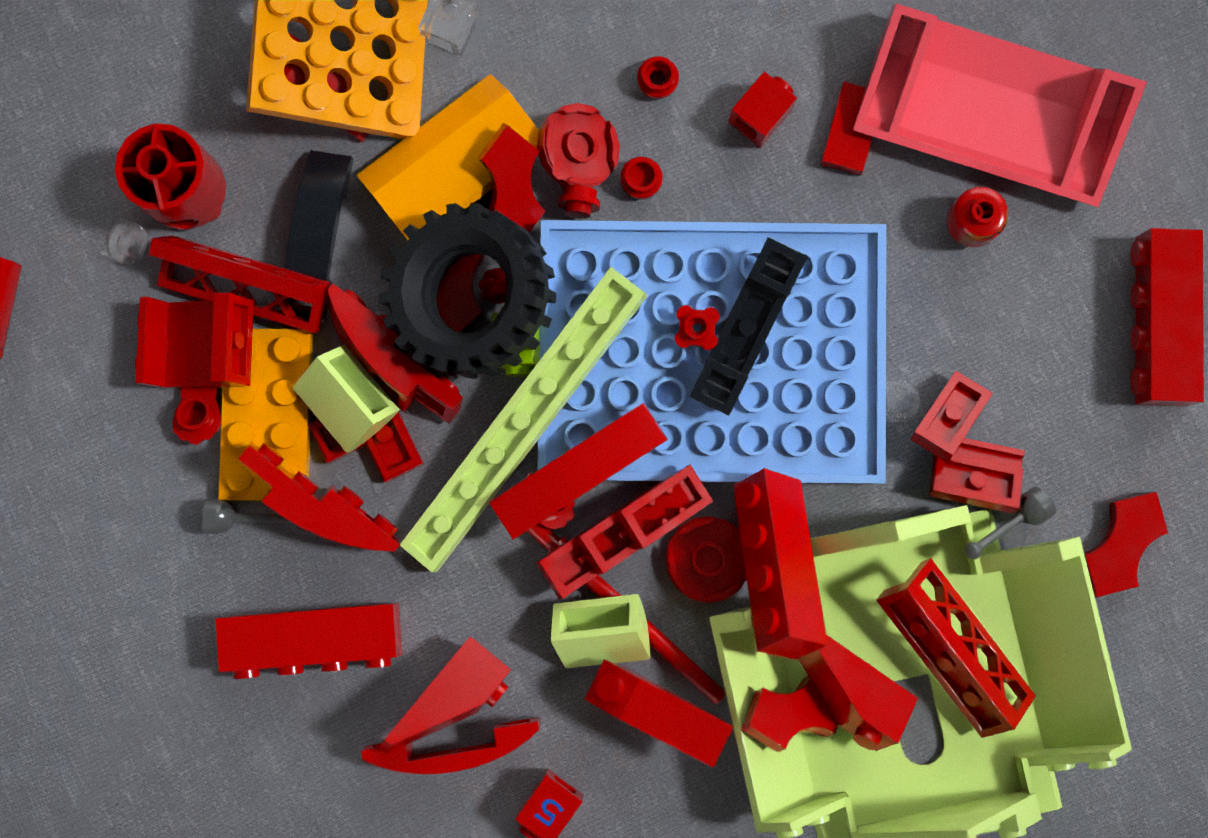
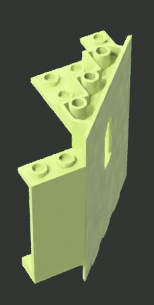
(1038, 613)

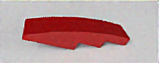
(578, 471)
(624, 531)

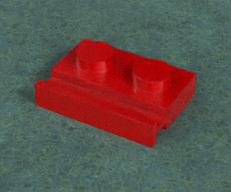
(980, 476)

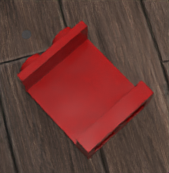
(195, 342)

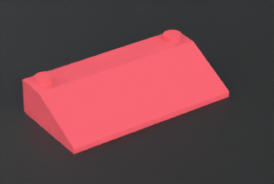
(997, 105)

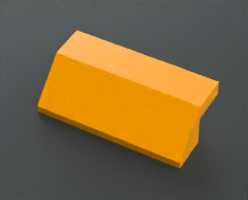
(441, 159)

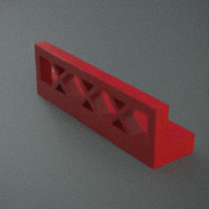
(244, 273)
(955, 657)

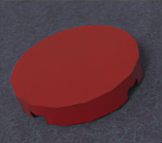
(578, 146)
(706, 559)

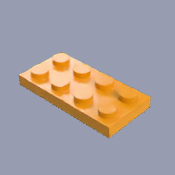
(266, 412)

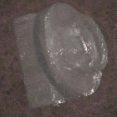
(125, 242)

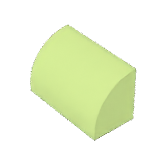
(345, 398)
(600, 630)

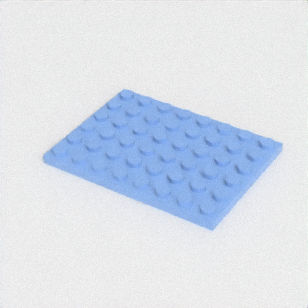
(814, 390)

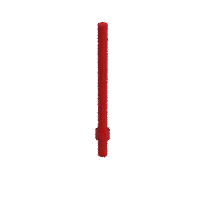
(657, 639)

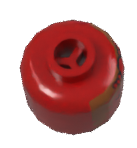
(977, 217)

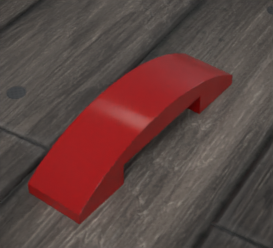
(507, 738)

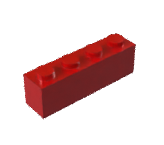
(1168, 317)
(779, 565)
(309, 638)

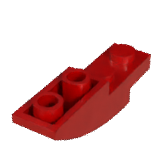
(394, 371)
(331, 516)

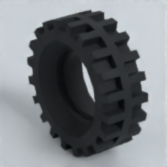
(422, 267)

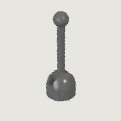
(1034, 509)
(220, 516)

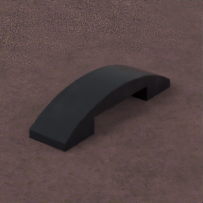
(317, 219)
(748, 326)

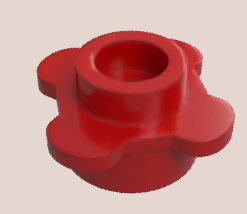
(494, 286)
(706, 336)

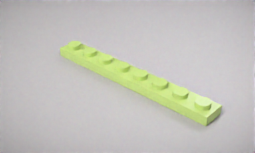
(523, 420)

